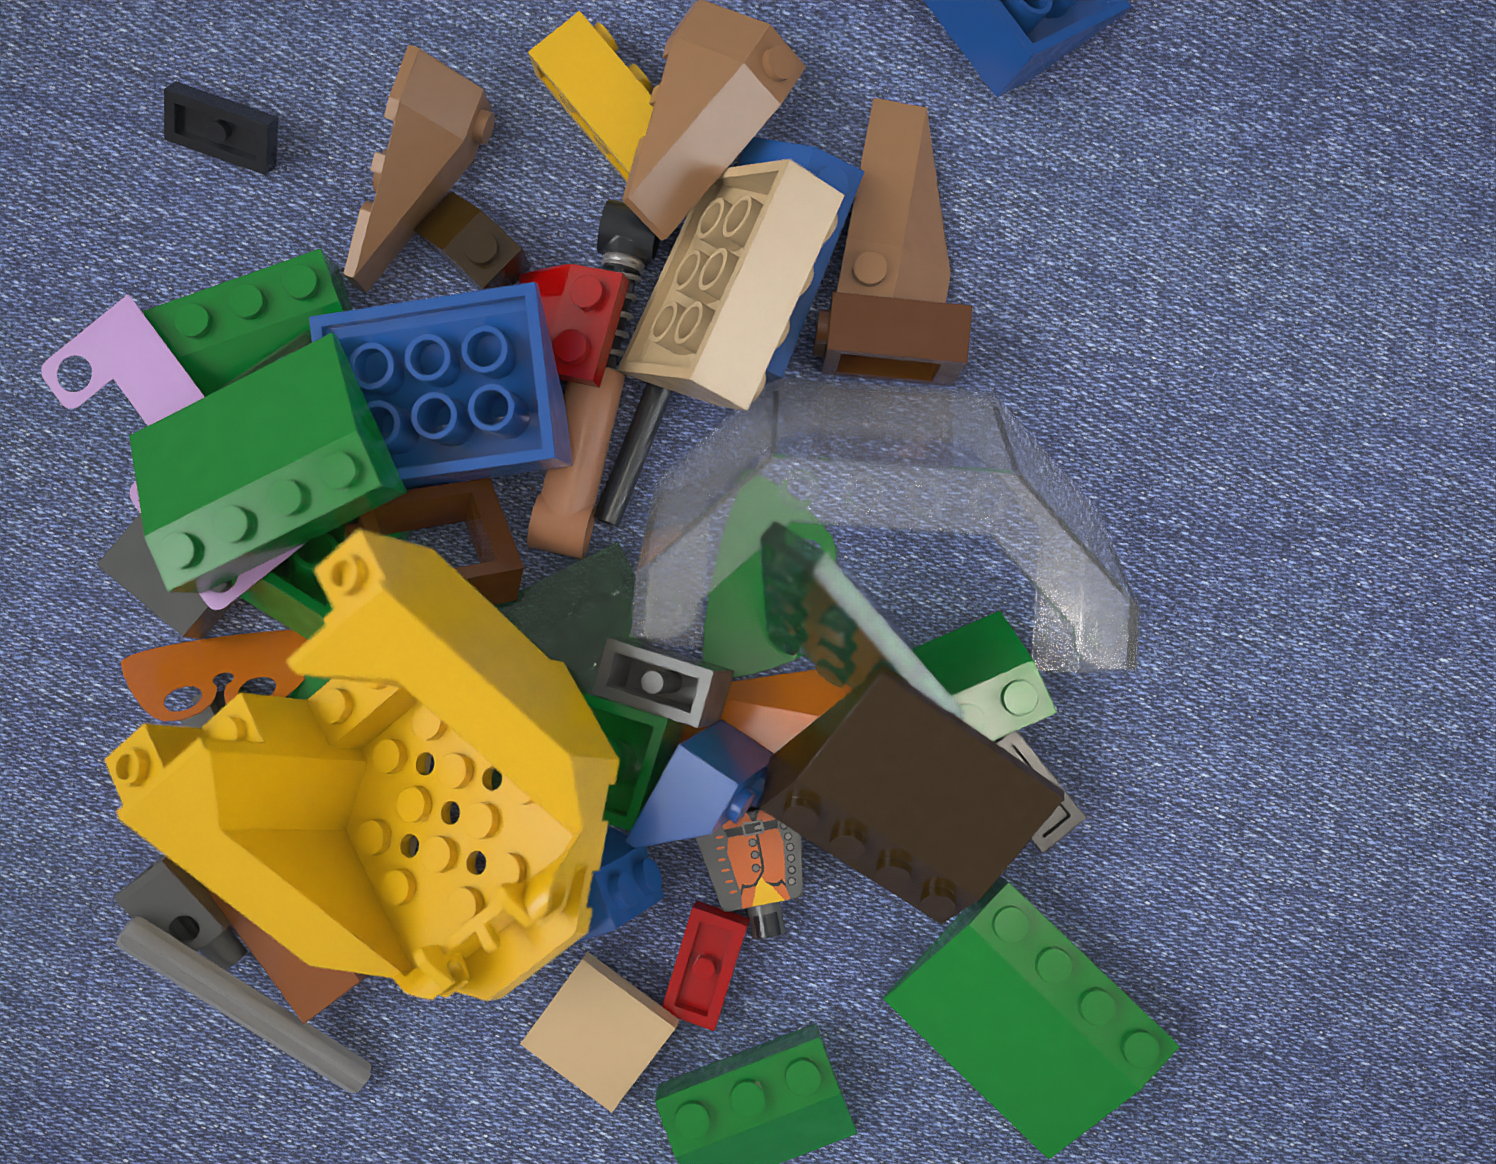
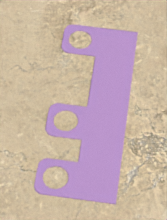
(132, 353)

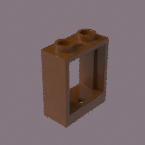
(893, 339)
(471, 501)

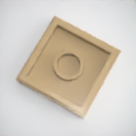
(600, 1032)

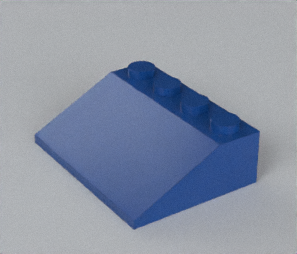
(1021, 38)
(459, 383)

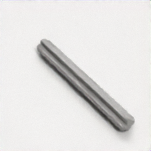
(243, 1004)

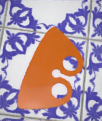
(196, 663)

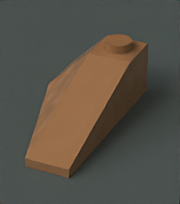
(713, 97)
(432, 142)
(896, 216)

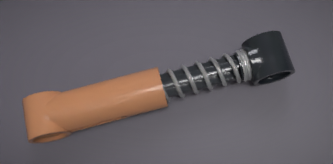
(566, 506)

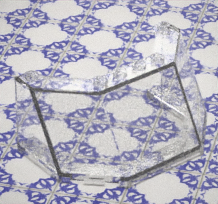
(889, 464)

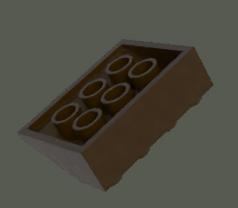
(908, 795)

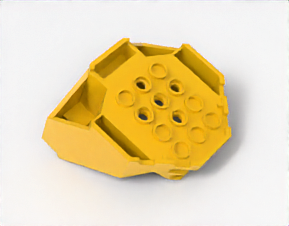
(314, 801)

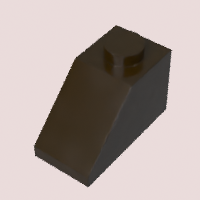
(473, 244)

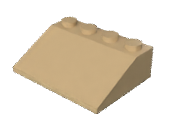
(733, 283)

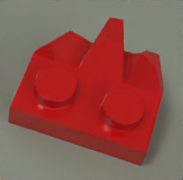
(581, 317)

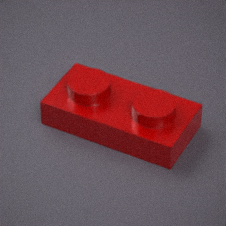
(705, 965)

